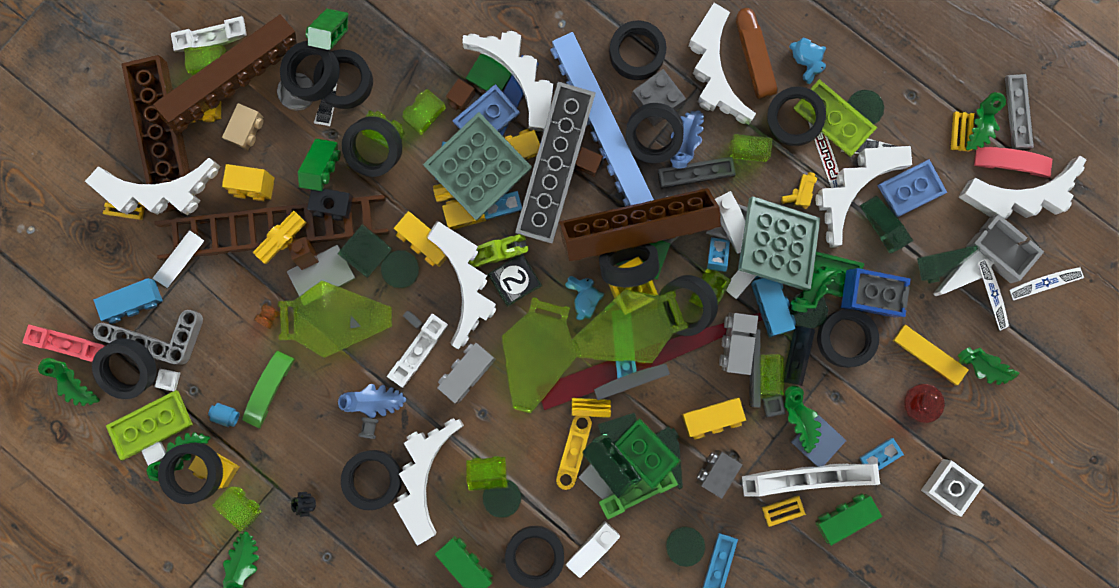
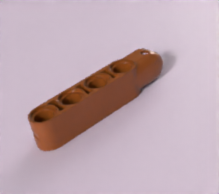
(756, 54)

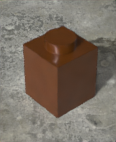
(460, 95)
(588, 161)
(303, 253)

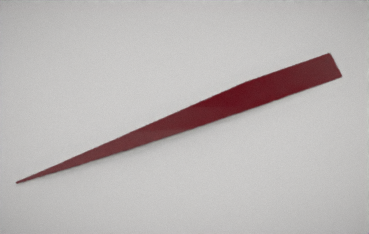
(587, 380)

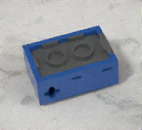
(875, 293)

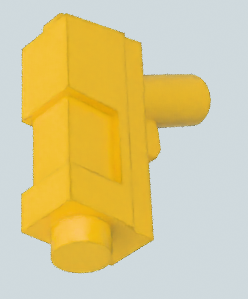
(802, 195)

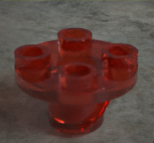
(924, 403)

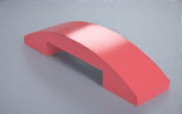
(1014, 160)
(61, 342)

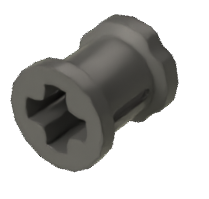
(368, 428)

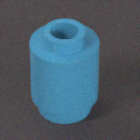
(223, 415)

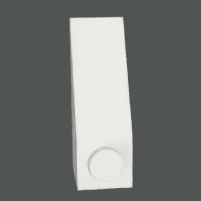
(731, 219)
(962, 275)
(593, 549)

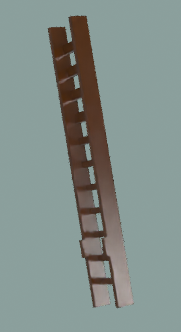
(309, 218)

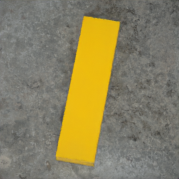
(930, 355)

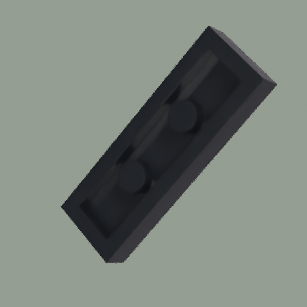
(798, 355)

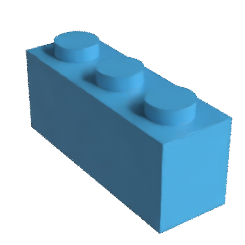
(128, 301)
(773, 307)

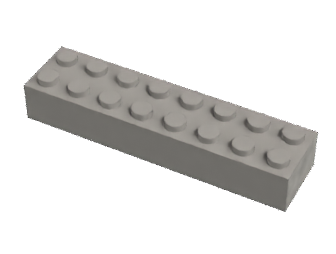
(555, 162)

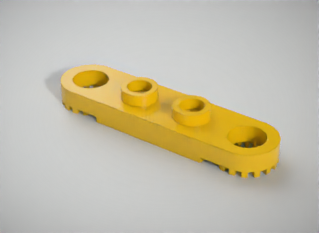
(573, 451)

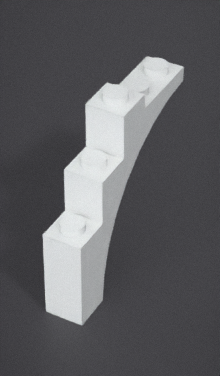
(522, 68)
(717, 91)
(155, 197)
(837, 200)
(1027, 202)
(473, 304)
(810, 478)
(414, 507)

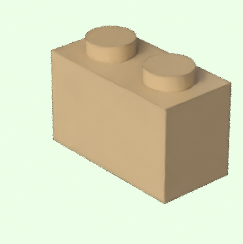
(243, 127)

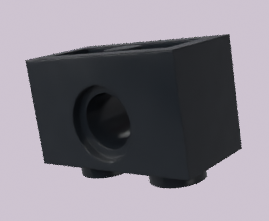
(341, 207)

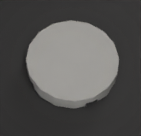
(291, 101)

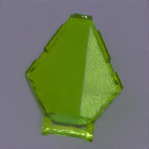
(325, 315)
(630, 328)
(537, 354)

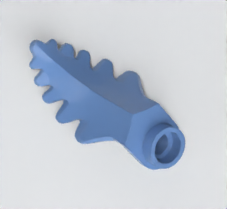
(690, 139)
(372, 400)

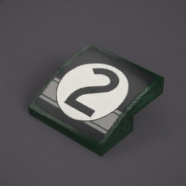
(514, 280)

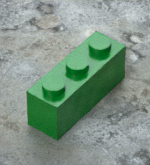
(327, 29)
(318, 164)
(848, 518)
(463, 564)

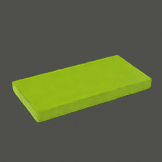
(843, 123)
(149, 425)

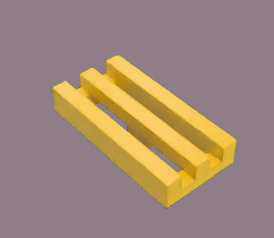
(970, 124)
(107, 211)
(591, 407)
(781, 503)

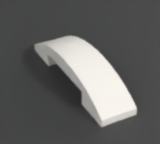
(216, 35)
(418, 351)

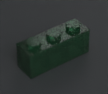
(611, 465)

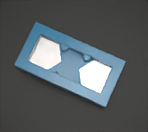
(505, 205)
(718, 254)
(882, 454)

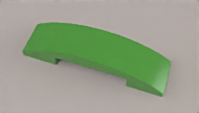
(266, 388)
(614, 506)

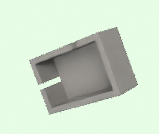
(999, 244)
(738, 343)
(465, 372)

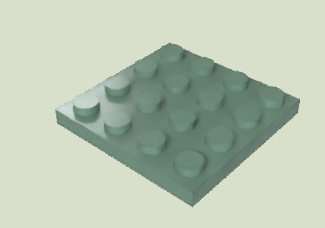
(477, 166)
(779, 243)

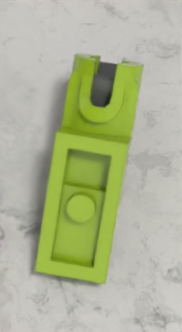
(499, 250)

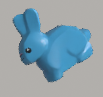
(810, 56)
(587, 296)

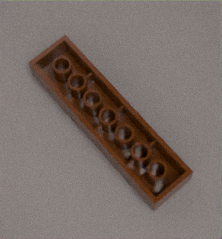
(226, 74)
(160, 149)
(640, 224)

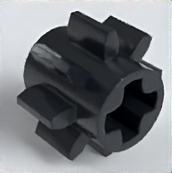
(303, 504)

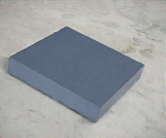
(828, 444)

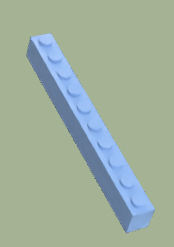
(602, 122)

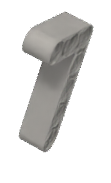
(152, 344)

